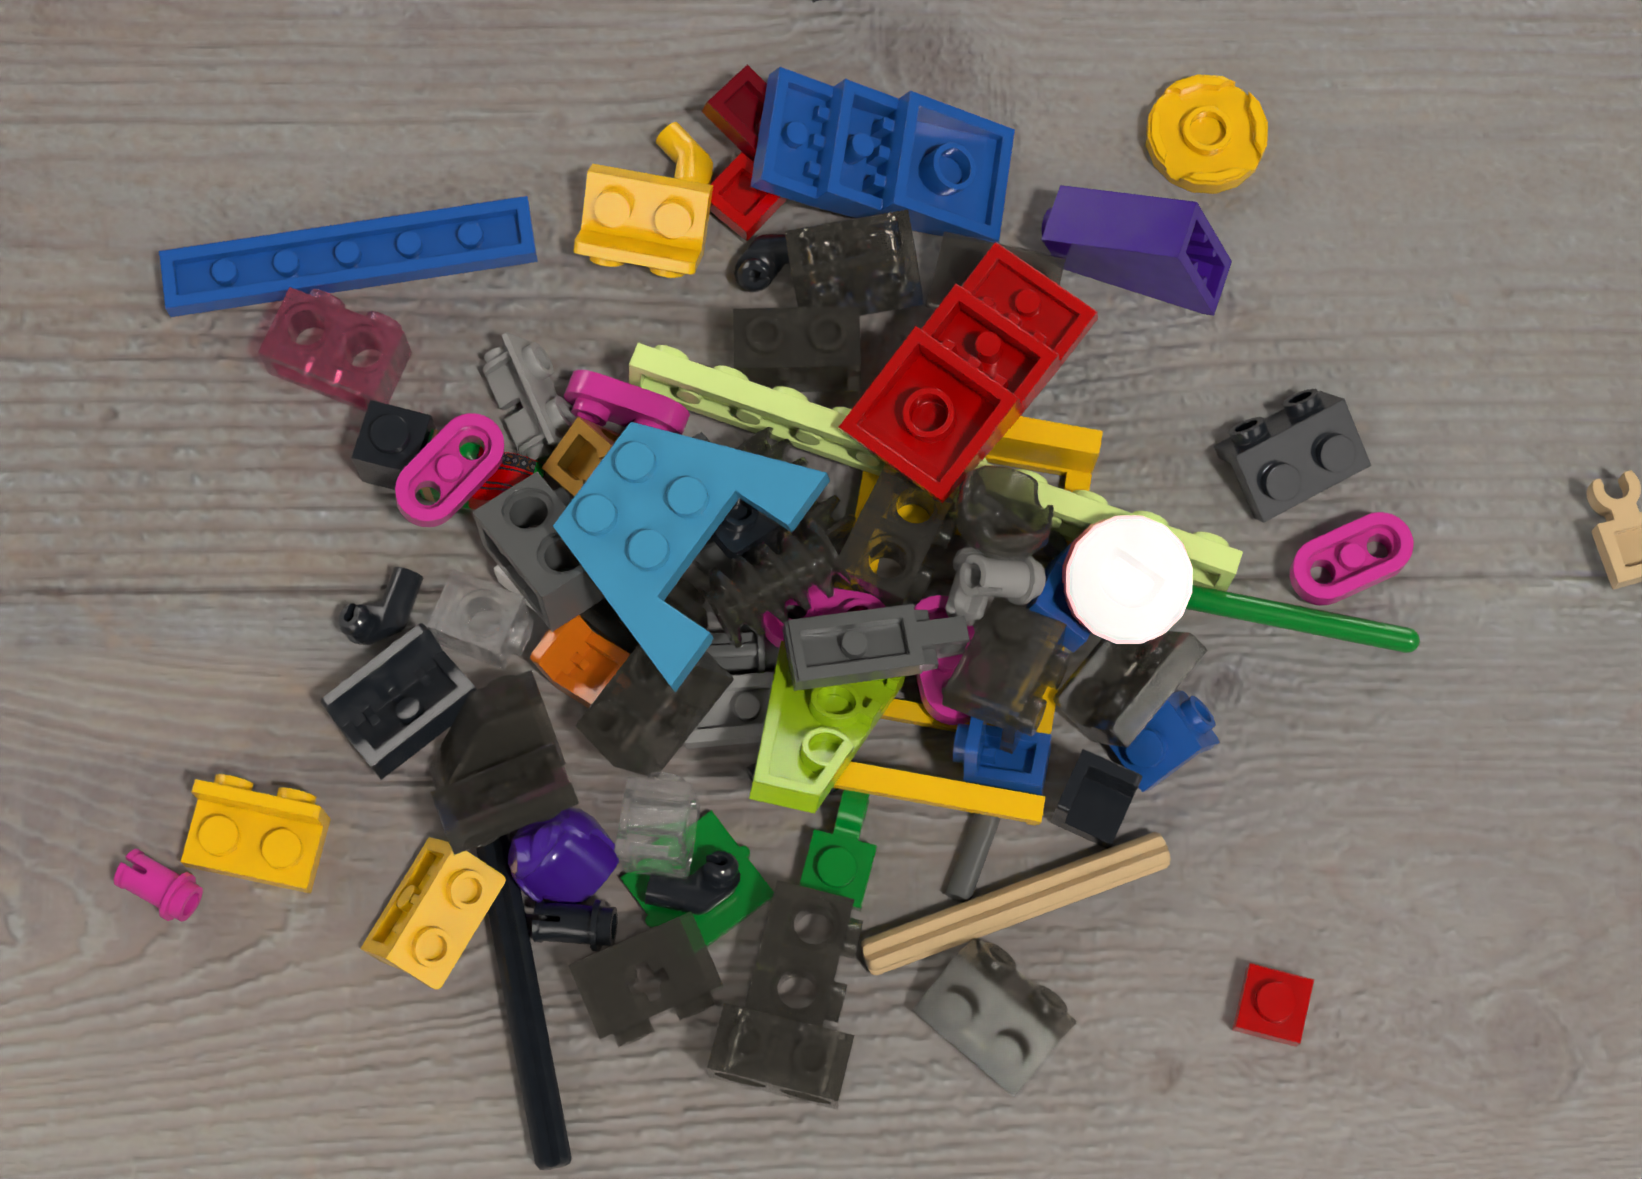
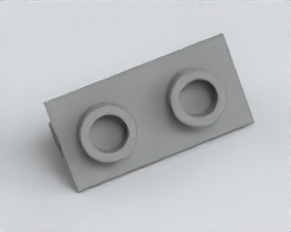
(522, 375)

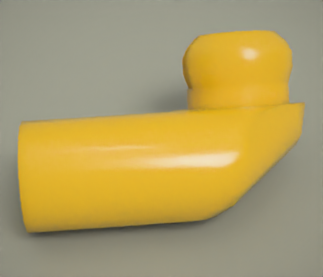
(690, 158)

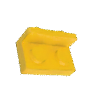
(644, 221)
(256, 833)
(434, 913)

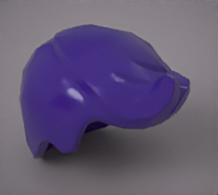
(562, 857)

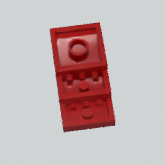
(969, 372)

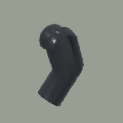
(384, 617)

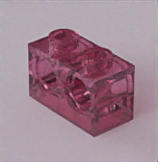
(327, 364)

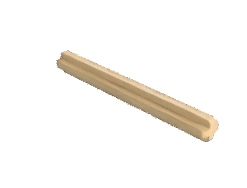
(1015, 903)

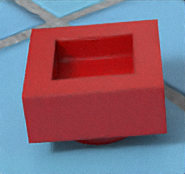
(739, 204)
(1273, 1005)

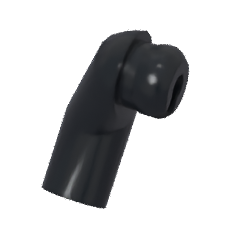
(761, 262)
(701, 890)

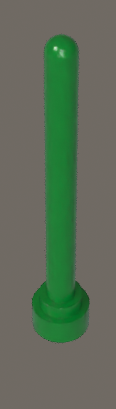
(1303, 619)

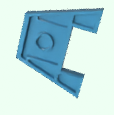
(652, 514)

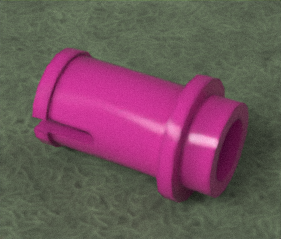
(172, 893)

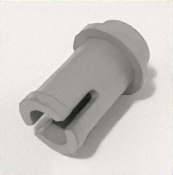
(1015, 580)

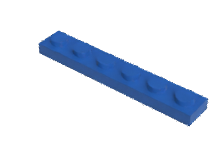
(348, 256)

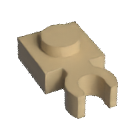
(1621, 536)

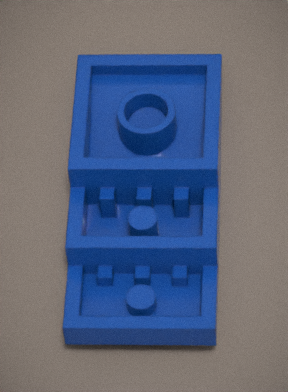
(882, 154)

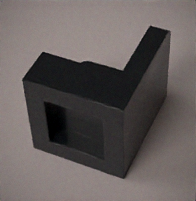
(1096, 799)

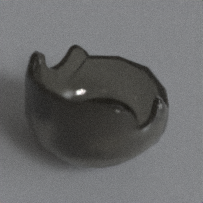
(1002, 513)

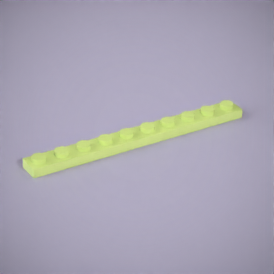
(735, 400)

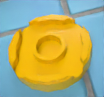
(1206, 134)

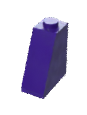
(1139, 245)

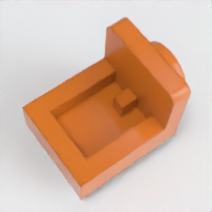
(578, 660)

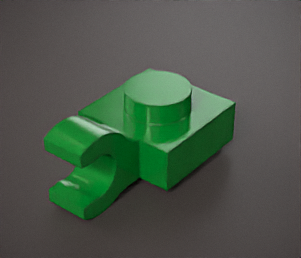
(839, 860)

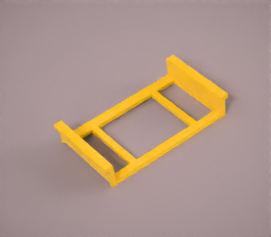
(1026, 445)

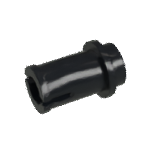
(576, 924)

